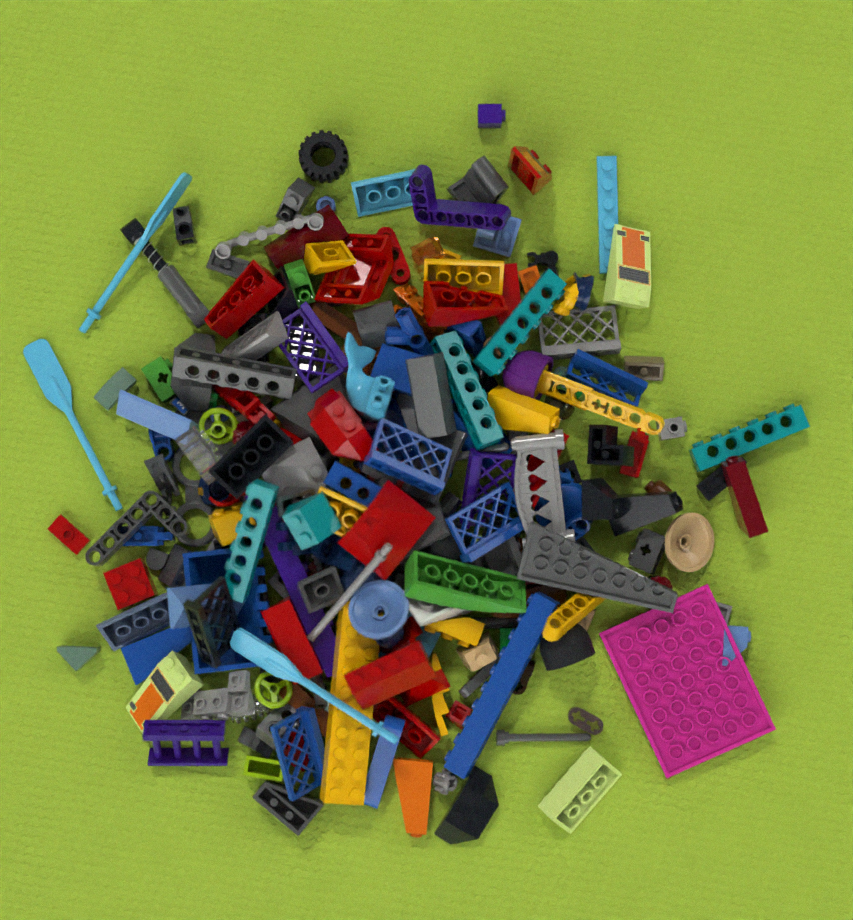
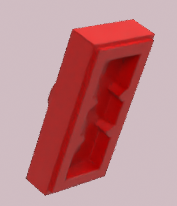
(68, 534)

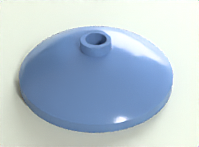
(376, 598)

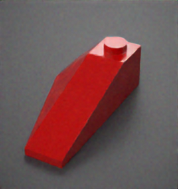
(452, 305)

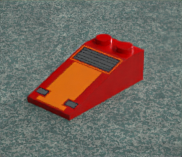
(528, 169)

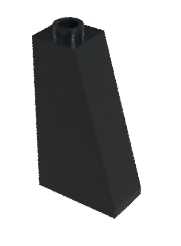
(644, 509)

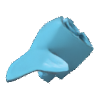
(366, 394)

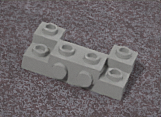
(222, 702)

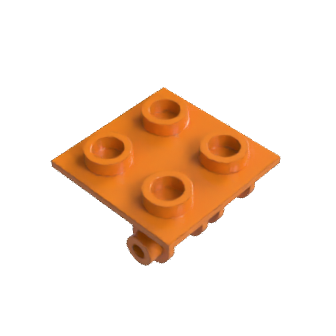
(408, 294)

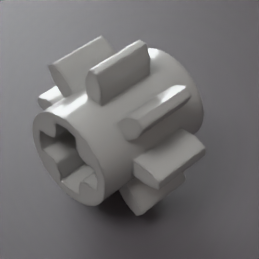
(445, 781)

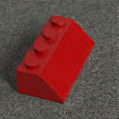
(390, 674)

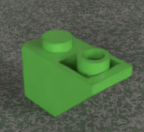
(300, 282)

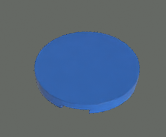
(571, 503)

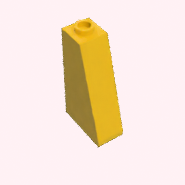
(522, 412)

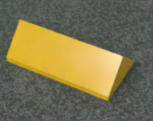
(474, 274)
(344, 508)

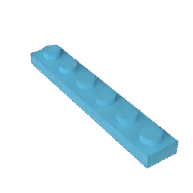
(607, 206)

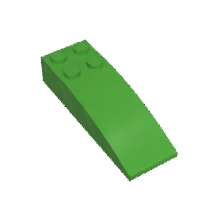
(462, 585)

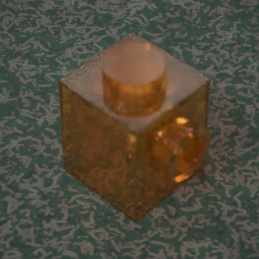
(427, 249)

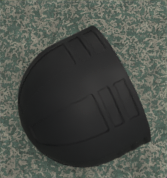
(447, 547)
(567, 650)

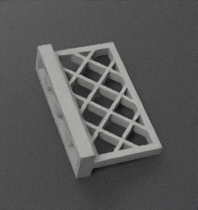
(594, 348)

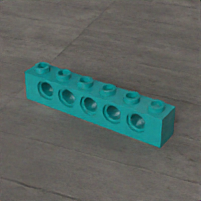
(547, 281)
(465, 400)
(797, 422)
(267, 494)

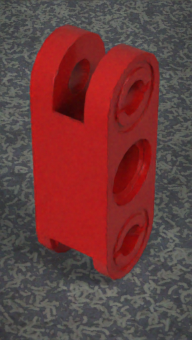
(400, 264)

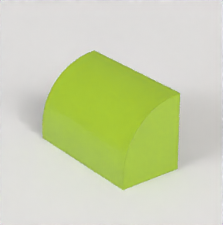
(263, 768)

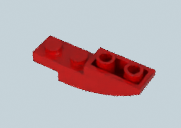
(244, 402)

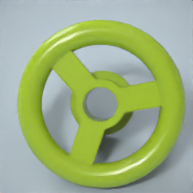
(218, 433)
(272, 696)

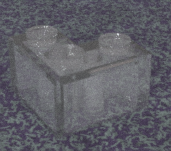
(199, 452)

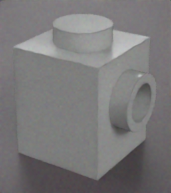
(672, 429)

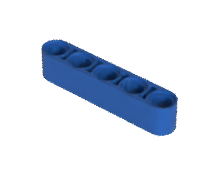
(382, 762)

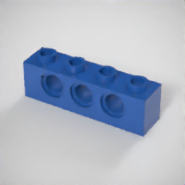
(339, 471)

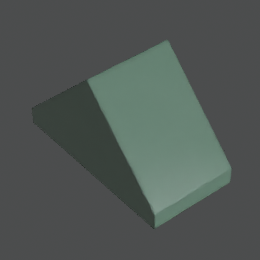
(77, 655)

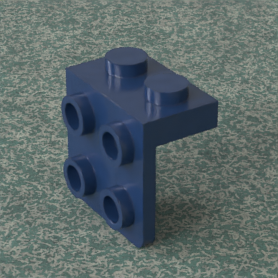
(333, 554)

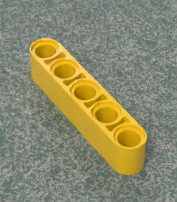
(569, 615)

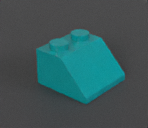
(311, 520)

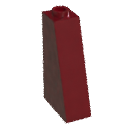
(743, 497)

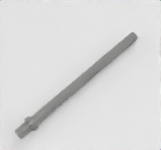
(380, 555)

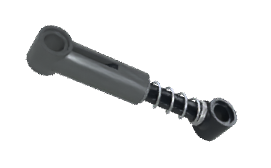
(168, 276)

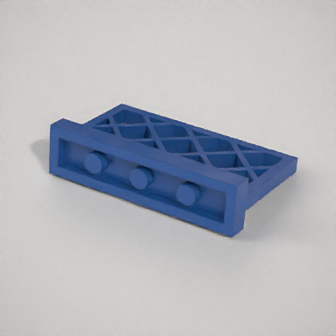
(404, 471)
(493, 538)
(312, 746)

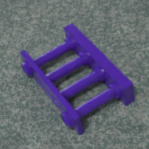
(186, 731)

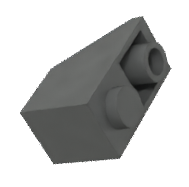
(295, 200)

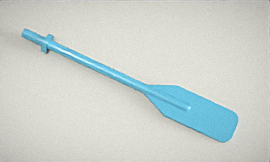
(155, 222)
(59, 392)
(283, 668)

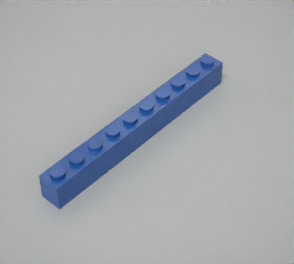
(500, 686)

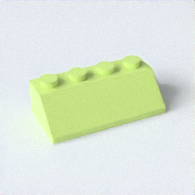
(579, 790)

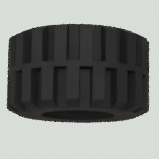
(318, 141)

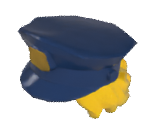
(576, 294)

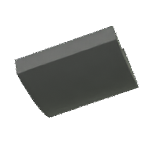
(373, 321)

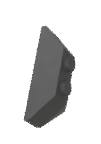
(193, 393)

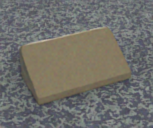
(644, 367)

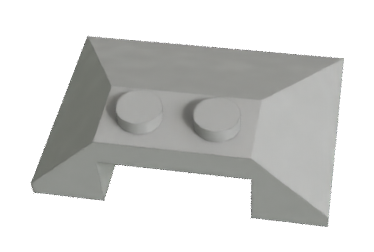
(297, 468)

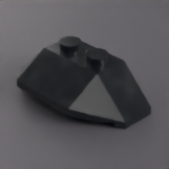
(470, 809)

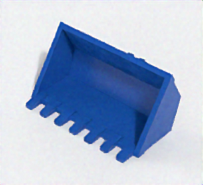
(206, 568)

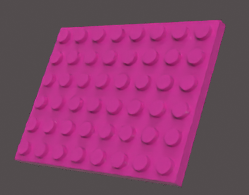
(678, 682)

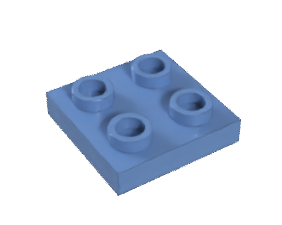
(499, 240)

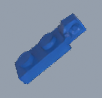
(148, 536)

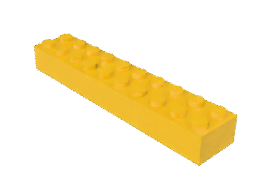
(347, 738)

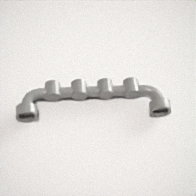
(314, 221)

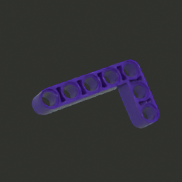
(452, 212)

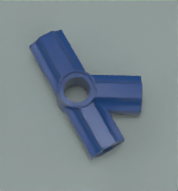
(403, 335)

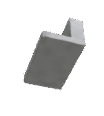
(173, 571)

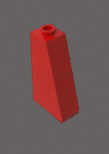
(511, 294)

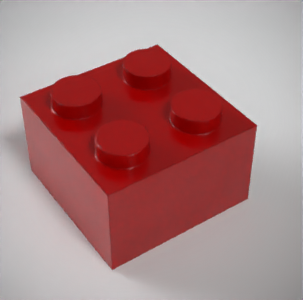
(130, 583)

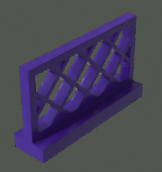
(326, 342)
(473, 475)

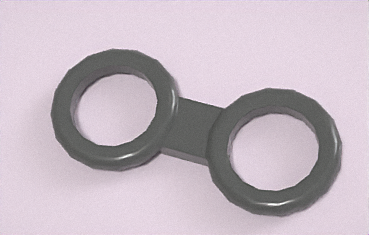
(192, 501)

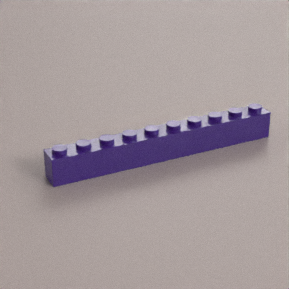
(291, 572)

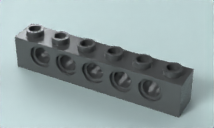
(226, 365)

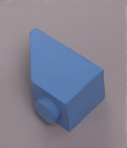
(741, 637)

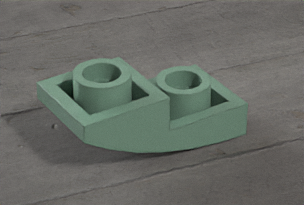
(109, 393)

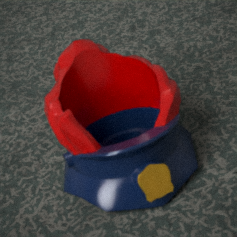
(216, 494)

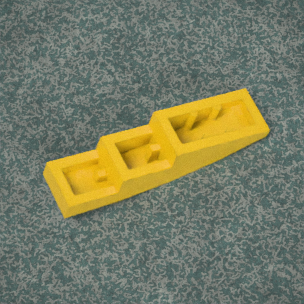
(439, 702)

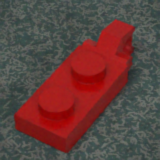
(640, 442)

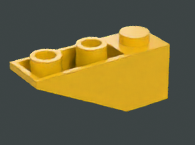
(461, 628)

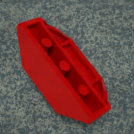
(340, 428)

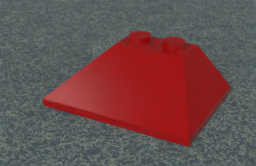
(366, 278)
(388, 519)
(428, 688)

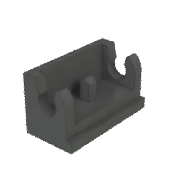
(162, 475)

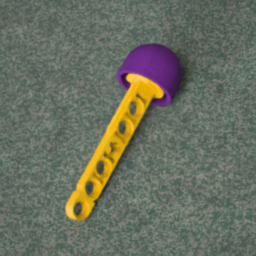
(532, 376)

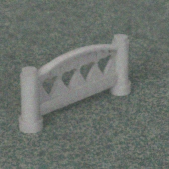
(544, 447)

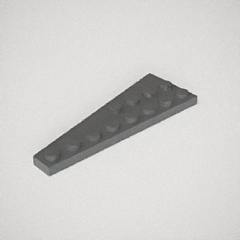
(570, 566)

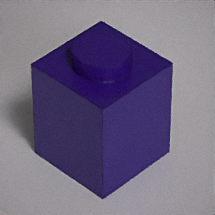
(490, 115)

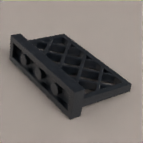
(202, 630)

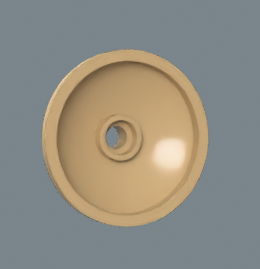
(696, 542)

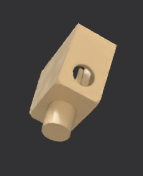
(479, 656)

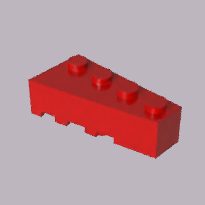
(243, 299)

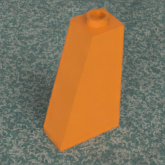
(414, 790)

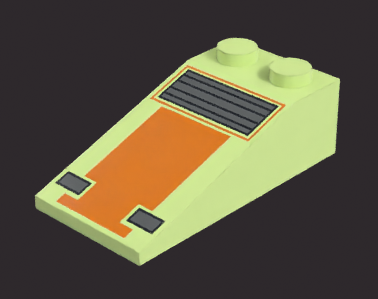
(629, 268)
(164, 690)

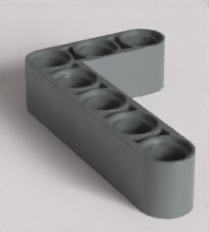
(134, 525)

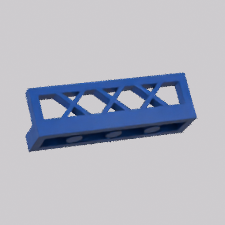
(606, 375)

